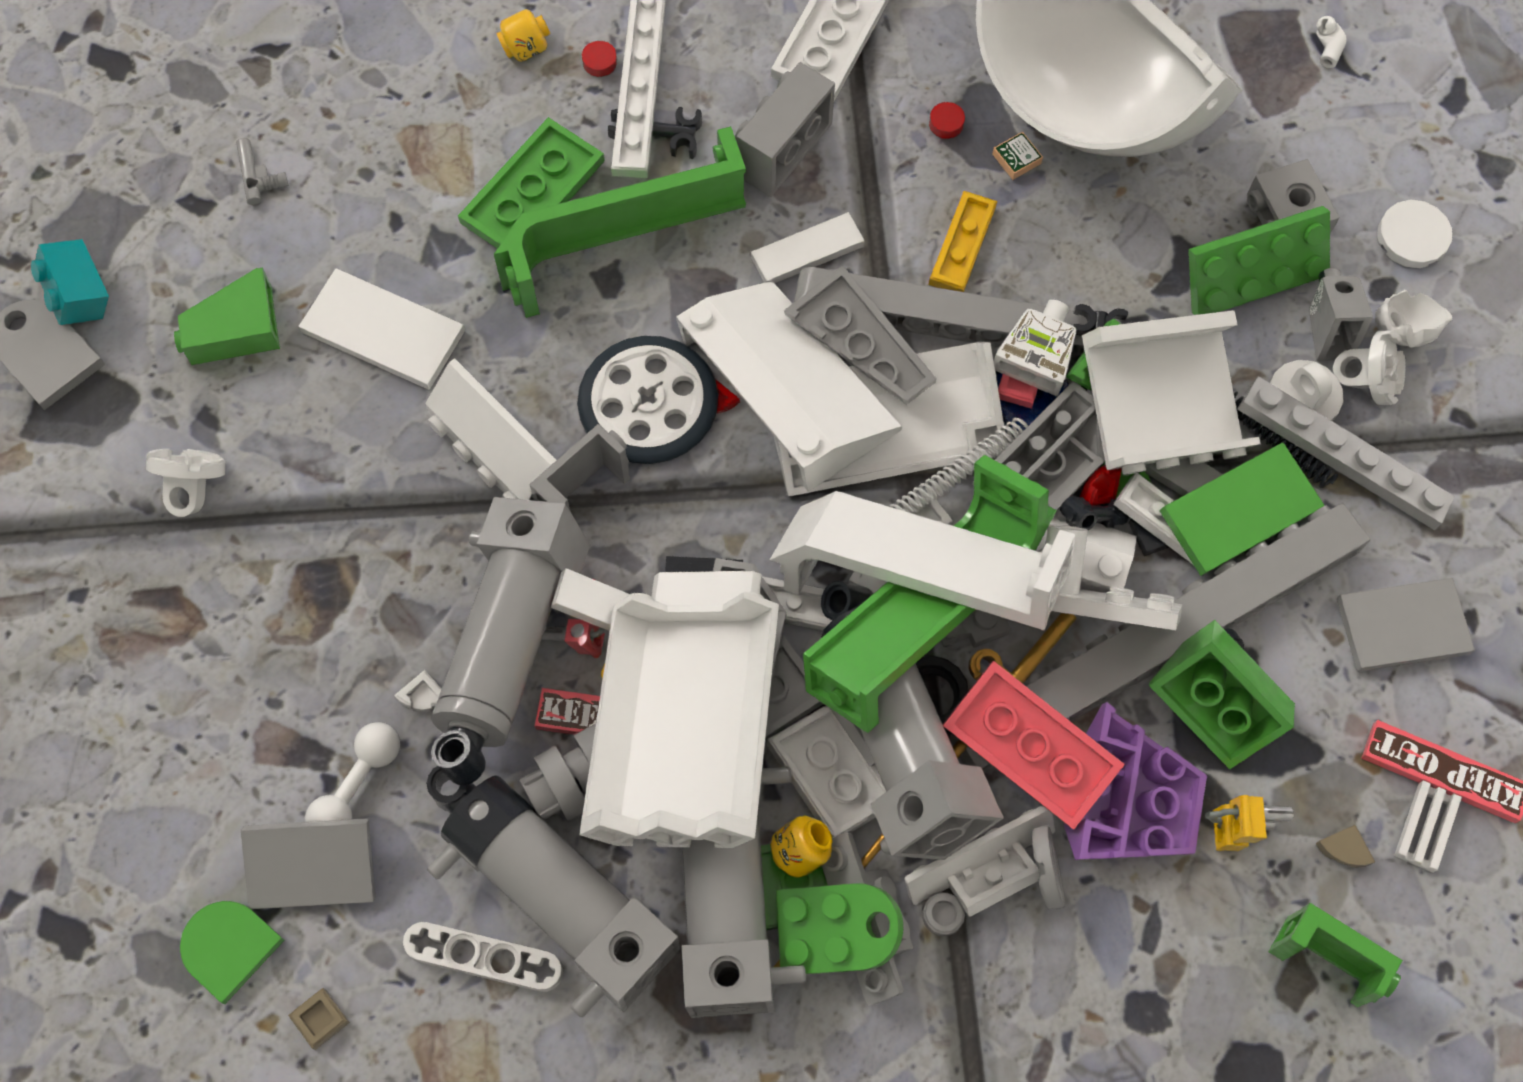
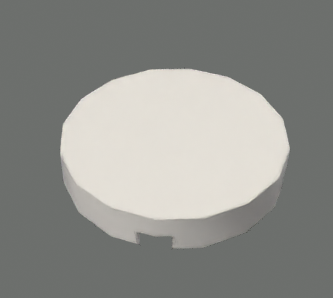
(1414, 233)

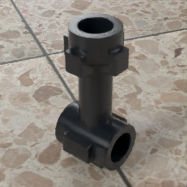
(1084, 515)

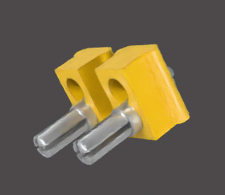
(1245, 822)

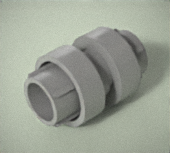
(561, 780)

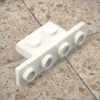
(984, 868)

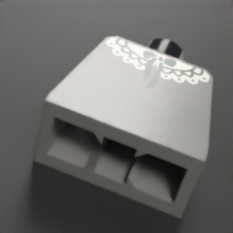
(1338, 314)

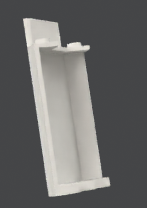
(683, 713)

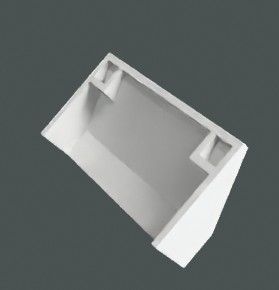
(789, 379)
(935, 425)

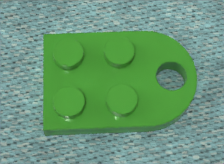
(832, 930)

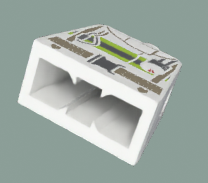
(1038, 348)

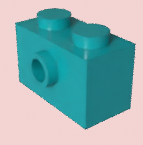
(69, 282)

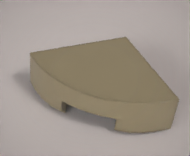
(1346, 848)

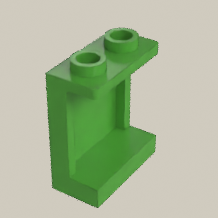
(1342, 947)

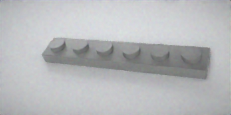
(1346, 453)

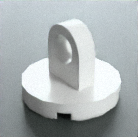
(1381, 367)
(1311, 385)
(185, 472)

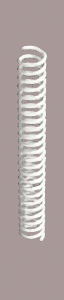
(938, 487)

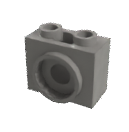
(1295, 183)

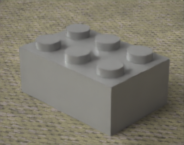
(785, 127)

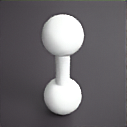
(375, 747)

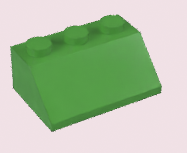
(1223, 695)

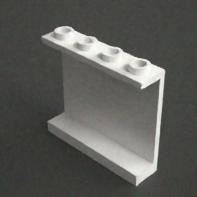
(1164, 392)

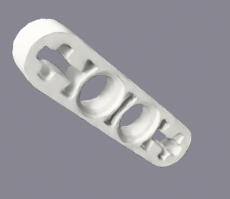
(481, 962)

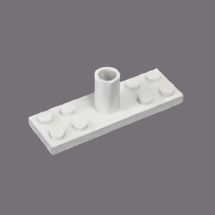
(1114, 605)

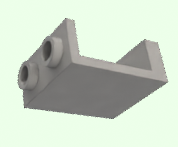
(580, 463)

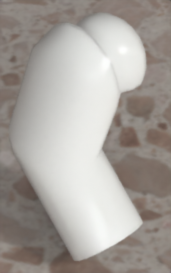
(1333, 40)

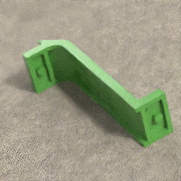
(619, 216)
(902, 624)

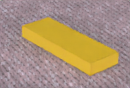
(963, 242)

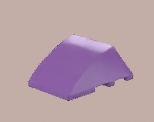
(1150, 803)

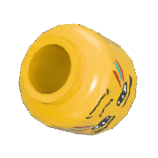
(523, 35)
(801, 846)

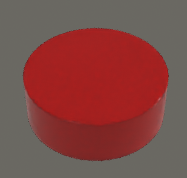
(599, 58)
(946, 120)

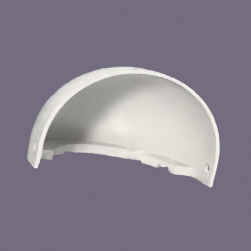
(1102, 73)

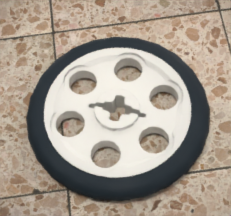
(633, 355)

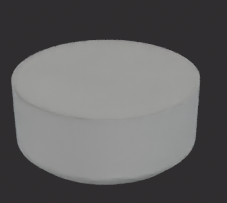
(943, 914)

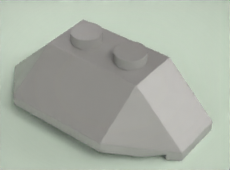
(1059, 446)

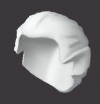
(1415, 318)

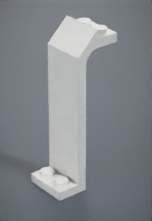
(925, 557)

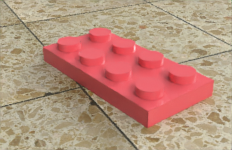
(1033, 745)

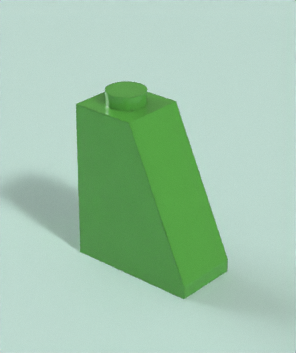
(230, 322)

